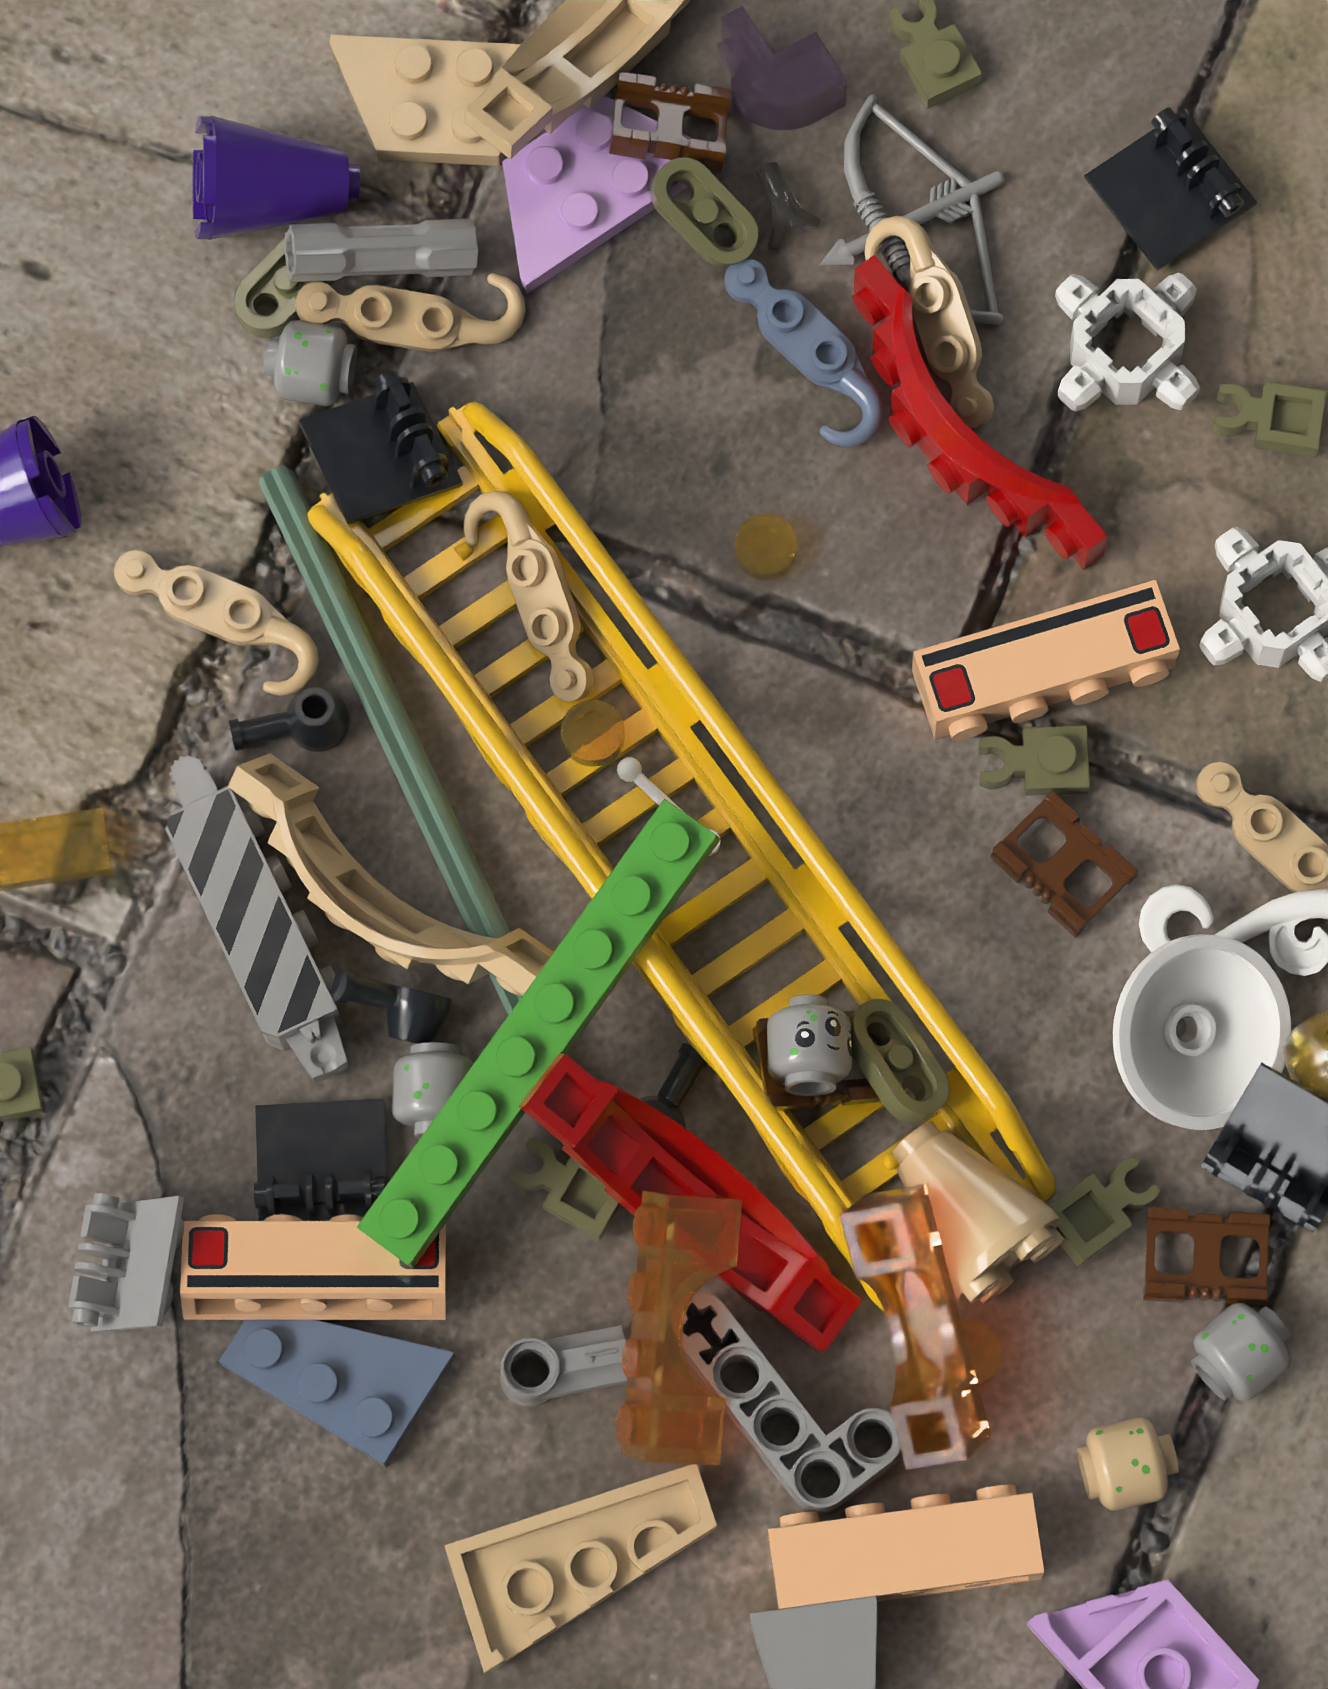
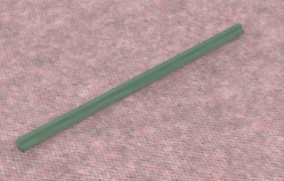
(385, 712)

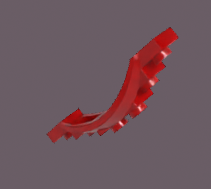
(956, 452)
(643, 1149)

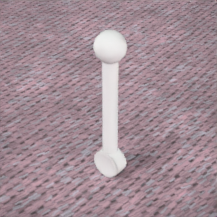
(631, 770)

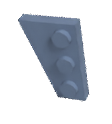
(340, 1377)

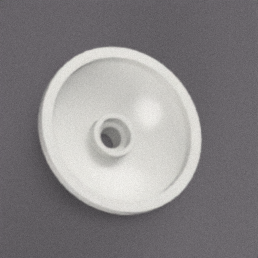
(1232, 1020)

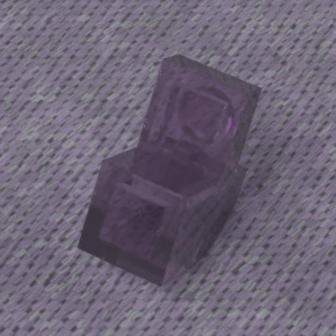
(783, 87)

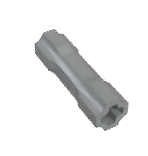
(337, 251)

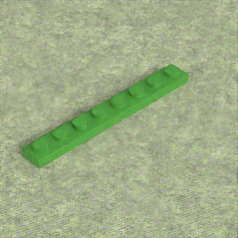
(536, 1031)

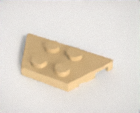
(417, 94)

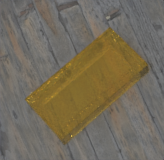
(54, 849)

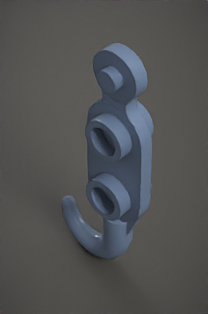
(810, 345)

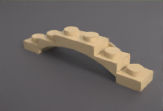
(567, 64)
(361, 903)

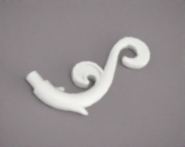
(1275, 916)

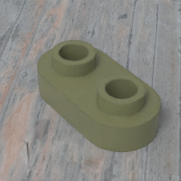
(708, 208)
(268, 284)
(898, 1062)

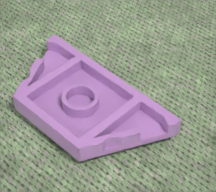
(573, 193)
(1141, 1643)

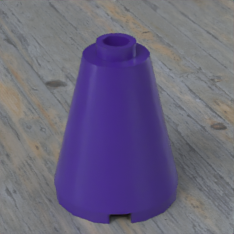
(265, 179)
(33, 494)

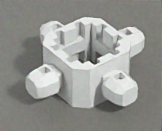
(1160, 314)
(1239, 626)

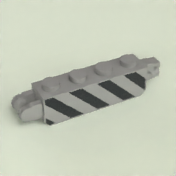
(252, 921)

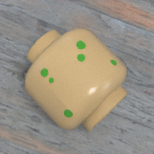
(1127, 1463)

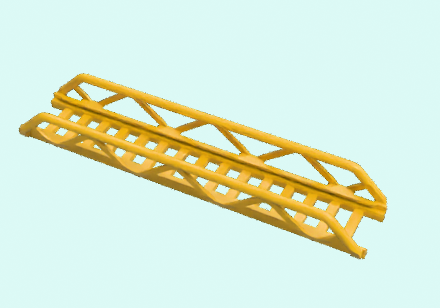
(671, 701)

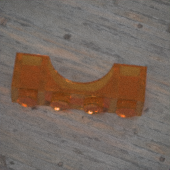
(680, 1248)
(936, 1386)

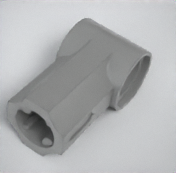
(573, 1365)

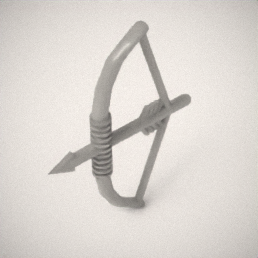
(944, 203)

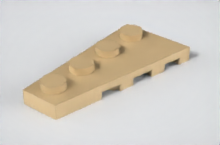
(560, 1563)

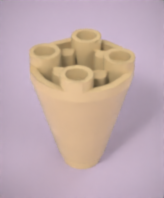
(979, 1212)

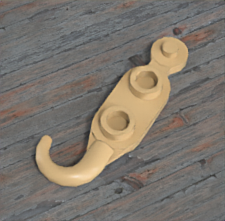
(410, 317)
(940, 318)
(539, 593)
(220, 610)
(1267, 830)

